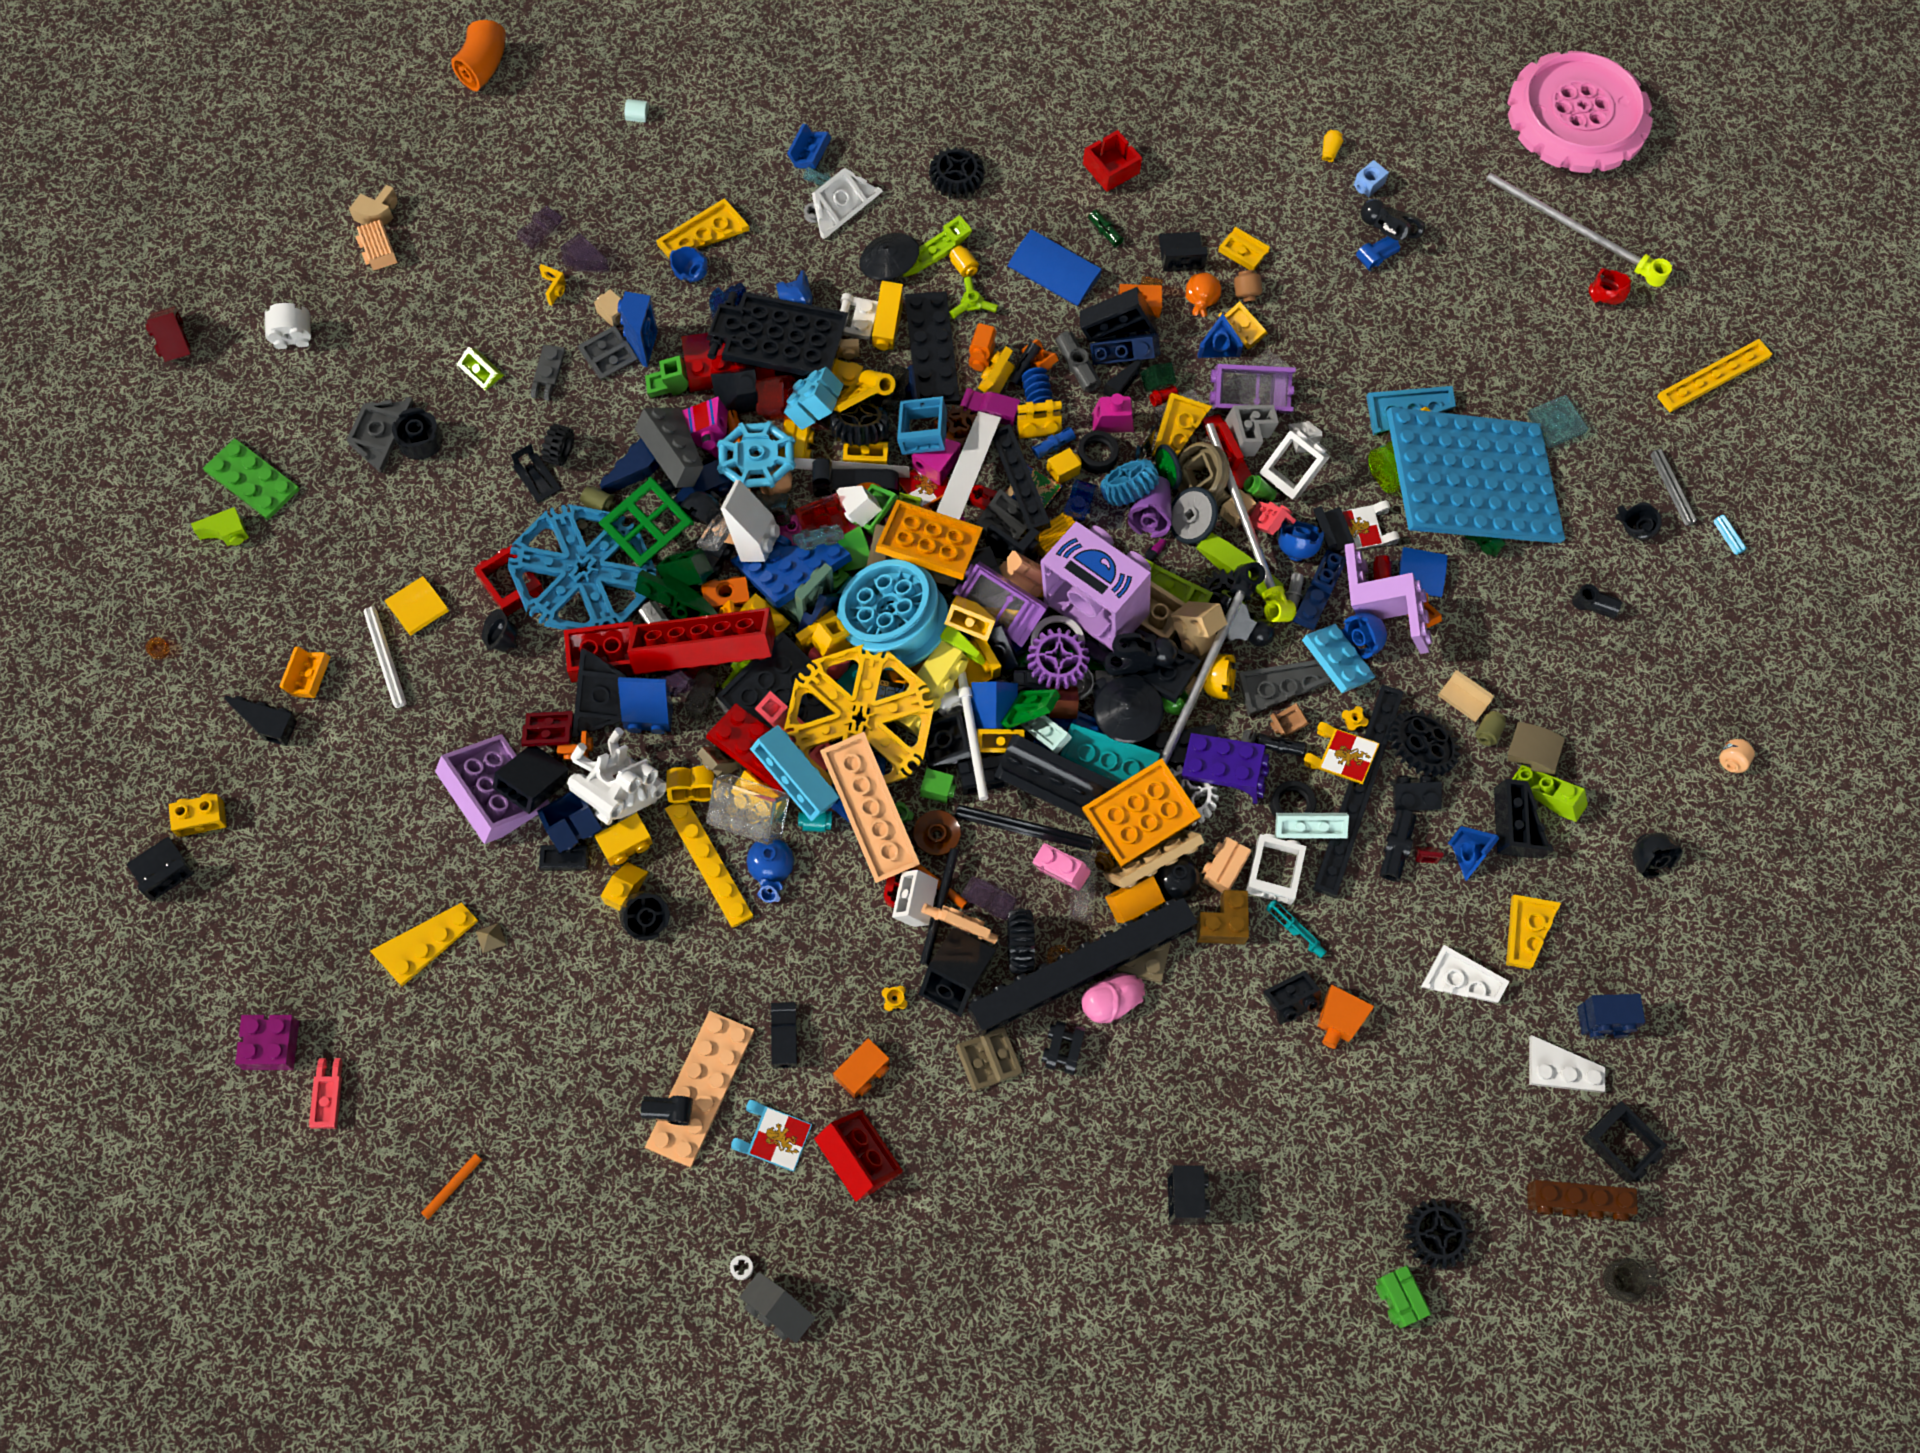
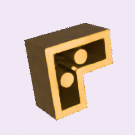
(1229, 925)

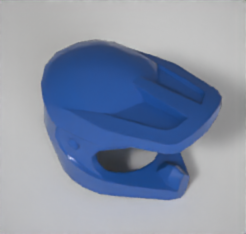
(796, 291)

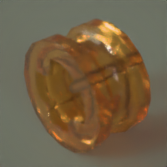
(160, 642)

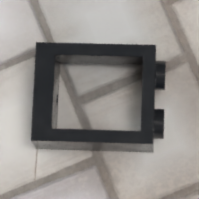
(1639, 1128)

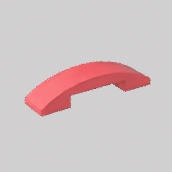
(776, 712)

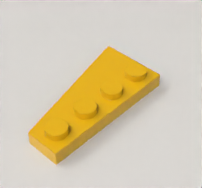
(704, 229)

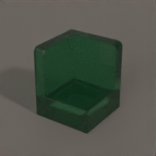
(1158, 376)

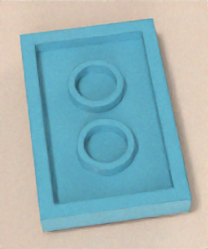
(1338, 658)

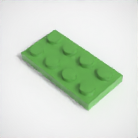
(251, 479)

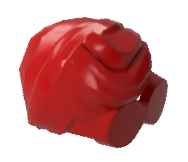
(1611, 288)

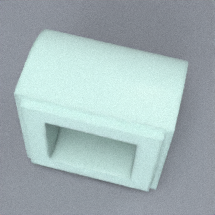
(636, 110)

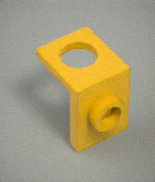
(557, 286)

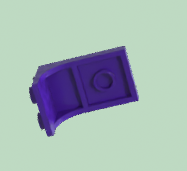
(1227, 764)

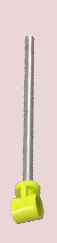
(1653, 270)
(1277, 606)

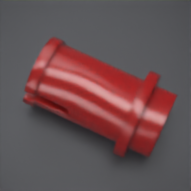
(1159, 397)

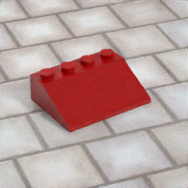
(700, 367)

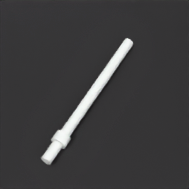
(965, 695)

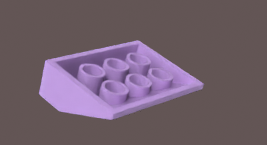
(469, 780)

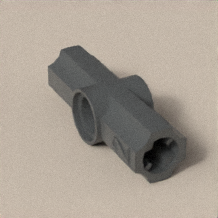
(1073, 352)

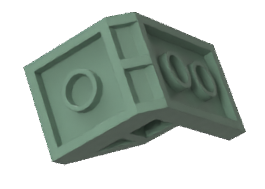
(807, 594)

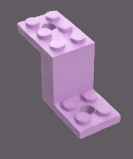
(1388, 597)

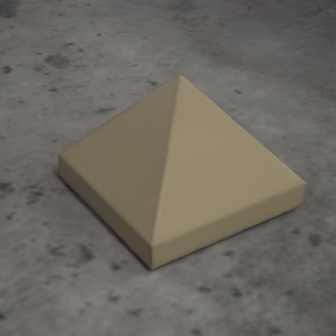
(491, 938)

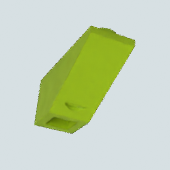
(1557, 795)

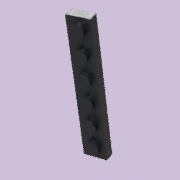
(1020, 479)

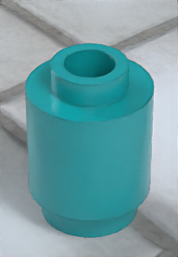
(820, 824)

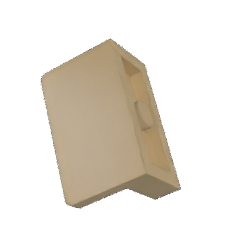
(1466, 695)

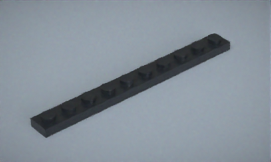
(1357, 795)

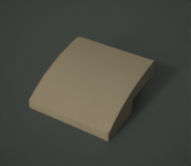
(1536, 747)
(999, 1055)

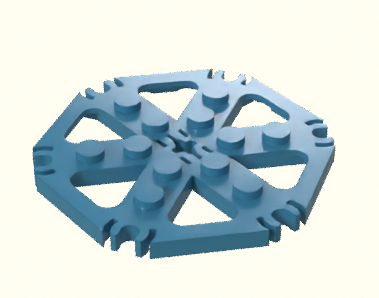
(566, 564)

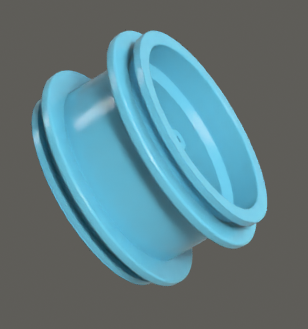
(902, 627)

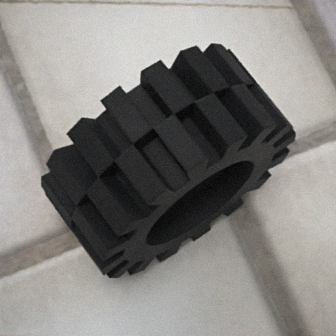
(557, 444)

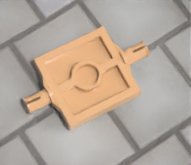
(955, 918)

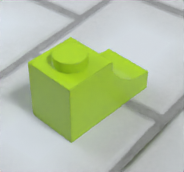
(223, 526)

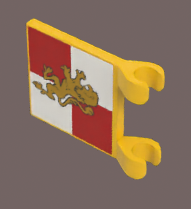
(1345, 754)

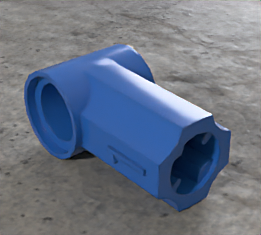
(1374, 254)

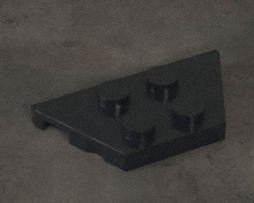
(596, 694)

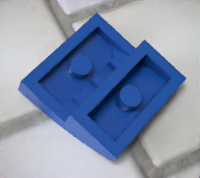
(1426, 567)

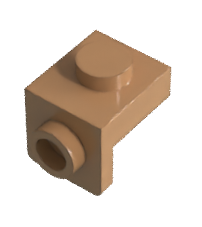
(1288, 721)

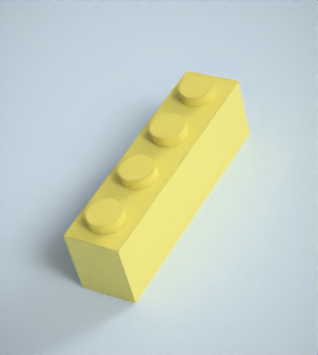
(939, 674)

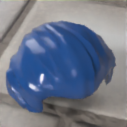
(688, 264)

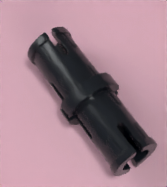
(1024, 363)
(1281, 744)

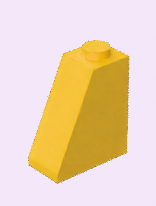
(887, 315)

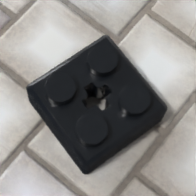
(956, 750)

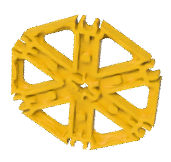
(864, 696)

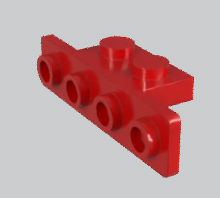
(1231, 449)

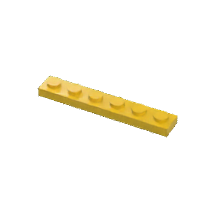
(1714, 375)
(709, 863)

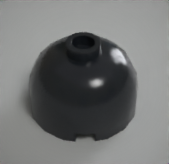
(702, 506)
(1655, 850)
(1178, 879)
(644, 915)

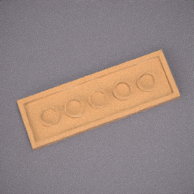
(869, 807)
(705, 1080)

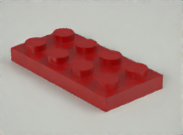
(736, 735)

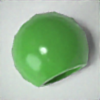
(1172, 708)

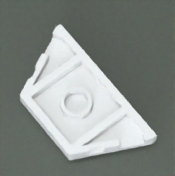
(841, 199)

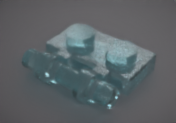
(825, 534)

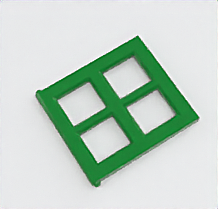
(646, 522)

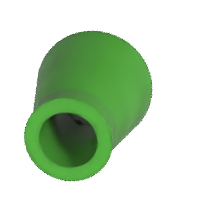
(1259, 488)

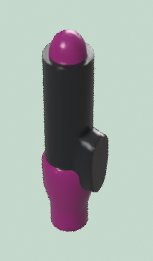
(1154, 551)

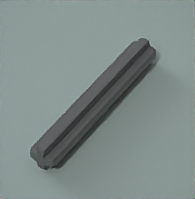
(1673, 487)

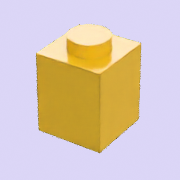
(1064, 466)

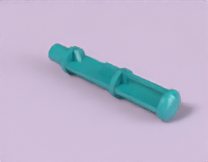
(1296, 928)

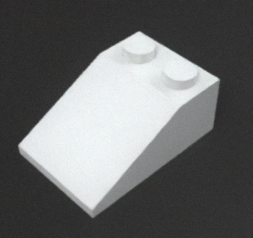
(749, 524)

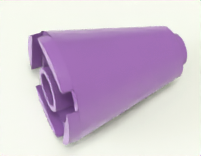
(1153, 511)

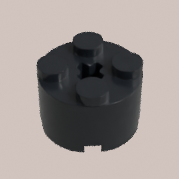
(417, 434)

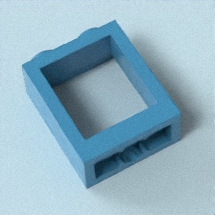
(922, 440)

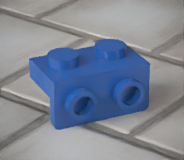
(808, 147)

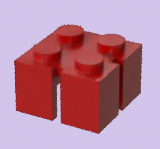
(1111, 167)

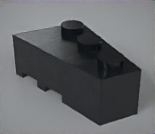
(1118, 316)

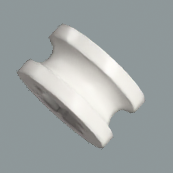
(735, 1262)

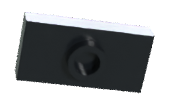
(1003, 648)
(572, 859)

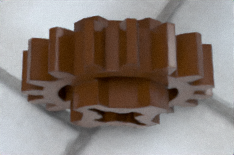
(958, 424)

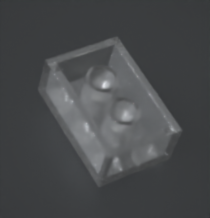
(747, 809)

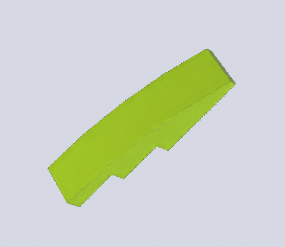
(1228, 557)

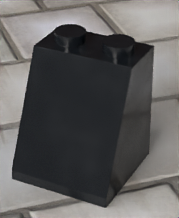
(956, 971)

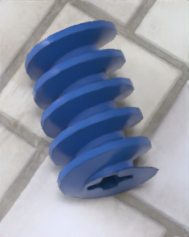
(1037, 386)

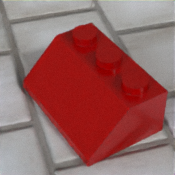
(605, 641)
(858, 1154)

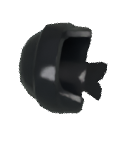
(1642, 515)

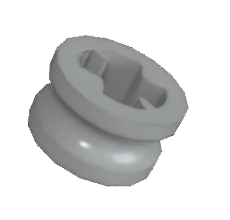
(810, 217)

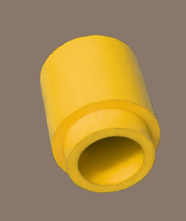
(964, 261)

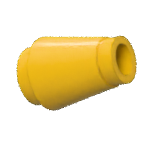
(1331, 145)

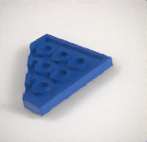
(789, 568)

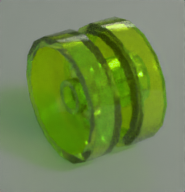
(1384, 468)

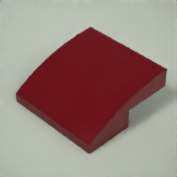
(547, 728)

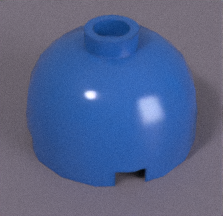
(1299, 540)
(1365, 629)
(770, 861)

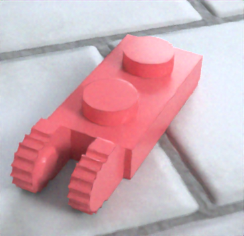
(326, 1096)

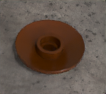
(939, 822)

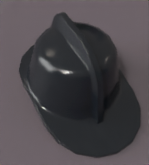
(499, 632)

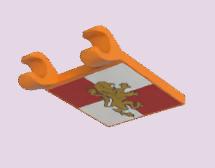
(922, 487)

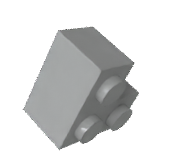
(1250, 425)

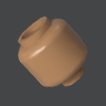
(1248, 285)

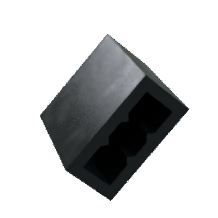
(530, 778)

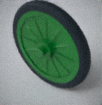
(1168, 465)

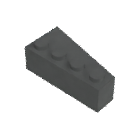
(671, 444)

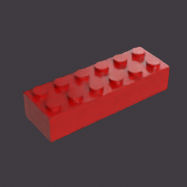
(701, 641)

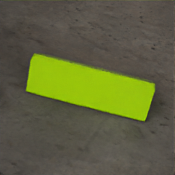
(479, 368)

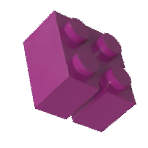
(267, 1042)

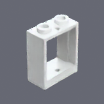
(1283, 483)
(1269, 890)

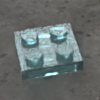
(1558, 421)

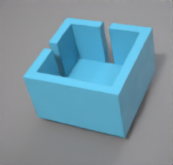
(813, 398)

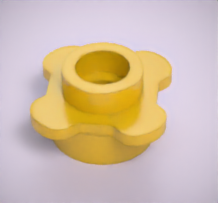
(1353, 724)
(889, 993)

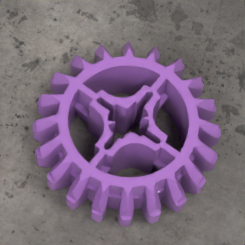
(1067, 659)

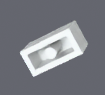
(913, 892)

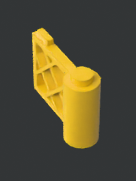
(868, 384)

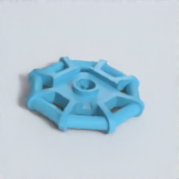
(756, 465)

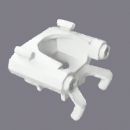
(613, 798)

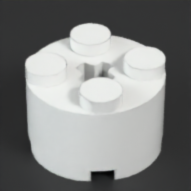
(287, 325)

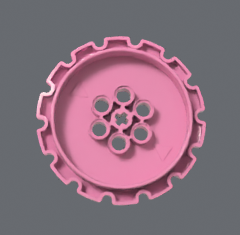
(1579, 111)

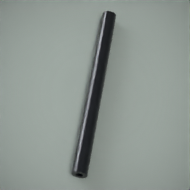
(941, 900)

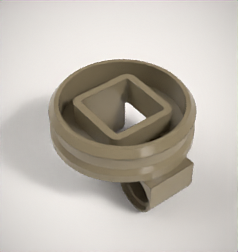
(1204, 455)

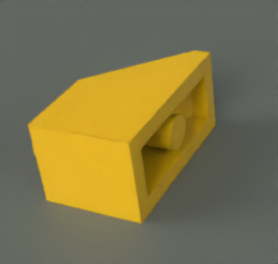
(970, 618)
(623, 884)

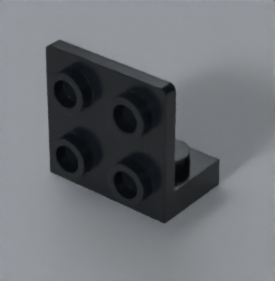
(1182, 251)
(159, 869)

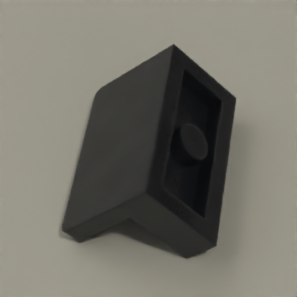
(1334, 528)

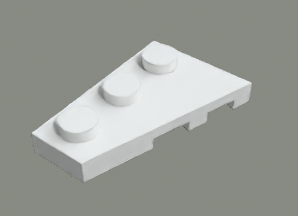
(1463, 977)
(1562, 1069)

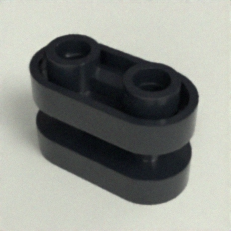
(1057, 1034)

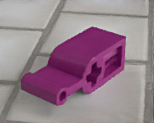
(992, 404)

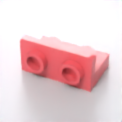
(1269, 517)

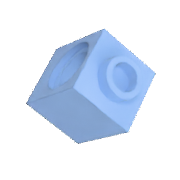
(1370, 178)

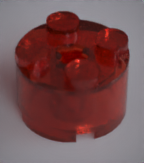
(772, 396)

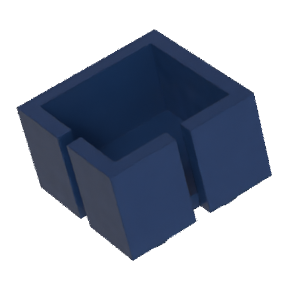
(568, 821)
(1611, 1015)

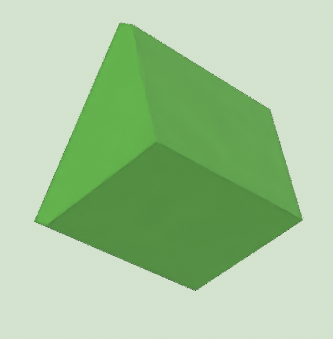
(886, 501)

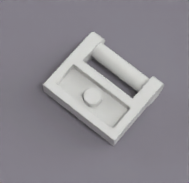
(863, 316)

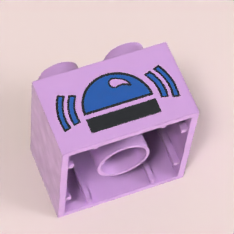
(1096, 583)

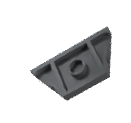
(373, 433)

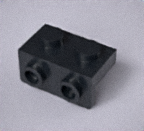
(1416, 793)

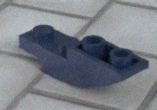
(1320, 590)

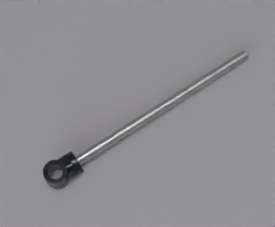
(1242, 589)

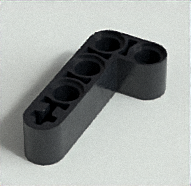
(828, 480)

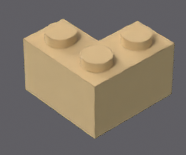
(1198, 625)

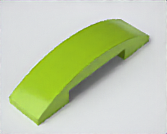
(941, 245)
(1178, 586)

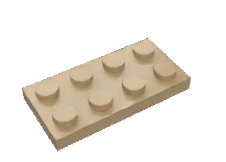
(1147, 864)

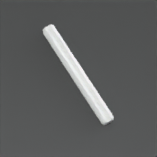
(384, 656)

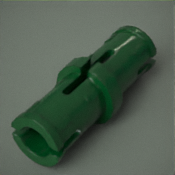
(1113, 237)

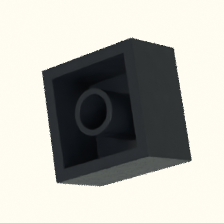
(1187, 1195)

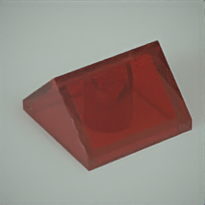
(822, 512)

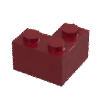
(169, 333)

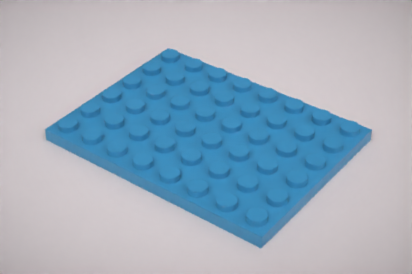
(1474, 476)

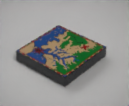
(1046, 487)

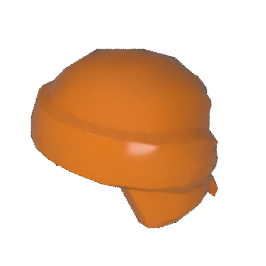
(1203, 291)

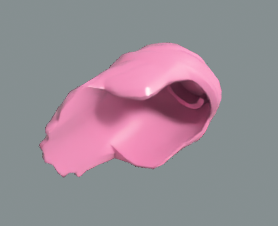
(1112, 997)

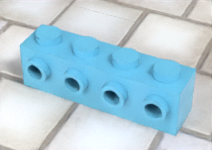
(794, 772)

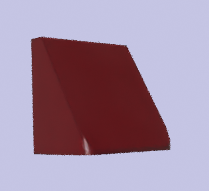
(1428, 854)

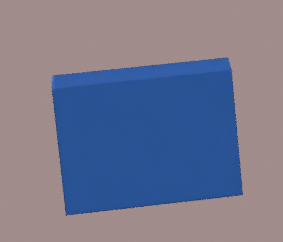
(992, 703)

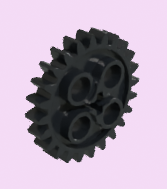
(1424, 743)

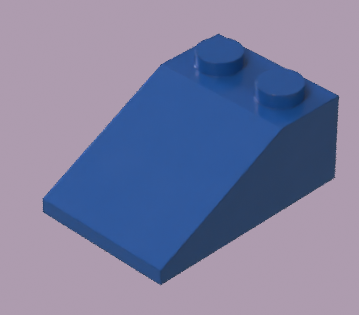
(645, 705)

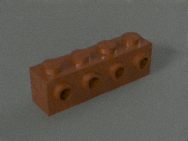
(1582, 1199)

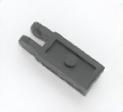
(547, 370)

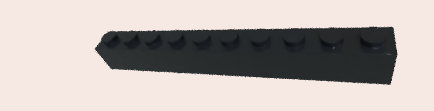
(1081, 966)

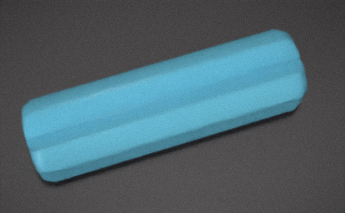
(1730, 534)

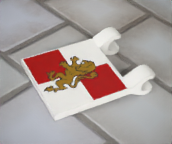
(1365, 526)

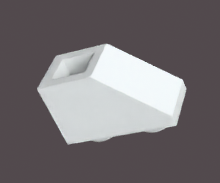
(859, 504)

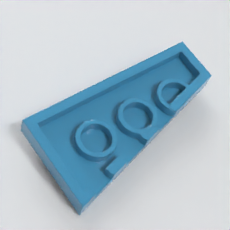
(1436, 399)

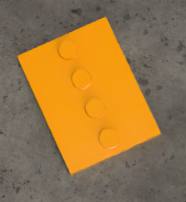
(929, 539)
(1141, 813)

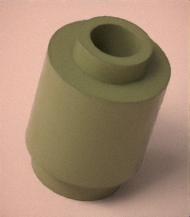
(597, 499)
(1491, 728)

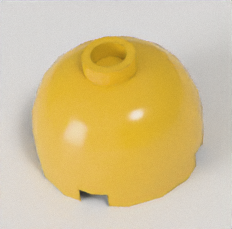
(1219, 676)

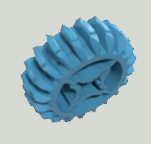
(1129, 482)

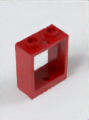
(512, 601)

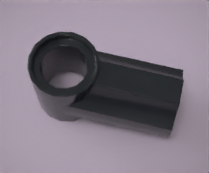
(1596, 601)
(674, 1110)

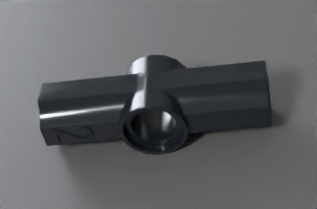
(1398, 845)

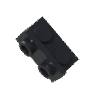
(1293, 997)

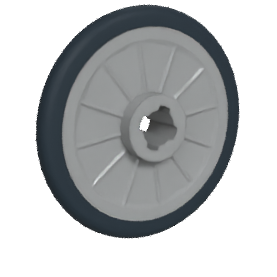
(1205, 510)

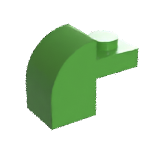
(669, 379)

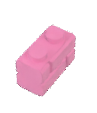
(1061, 866)

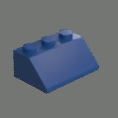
(638, 324)

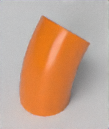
(480, 53)

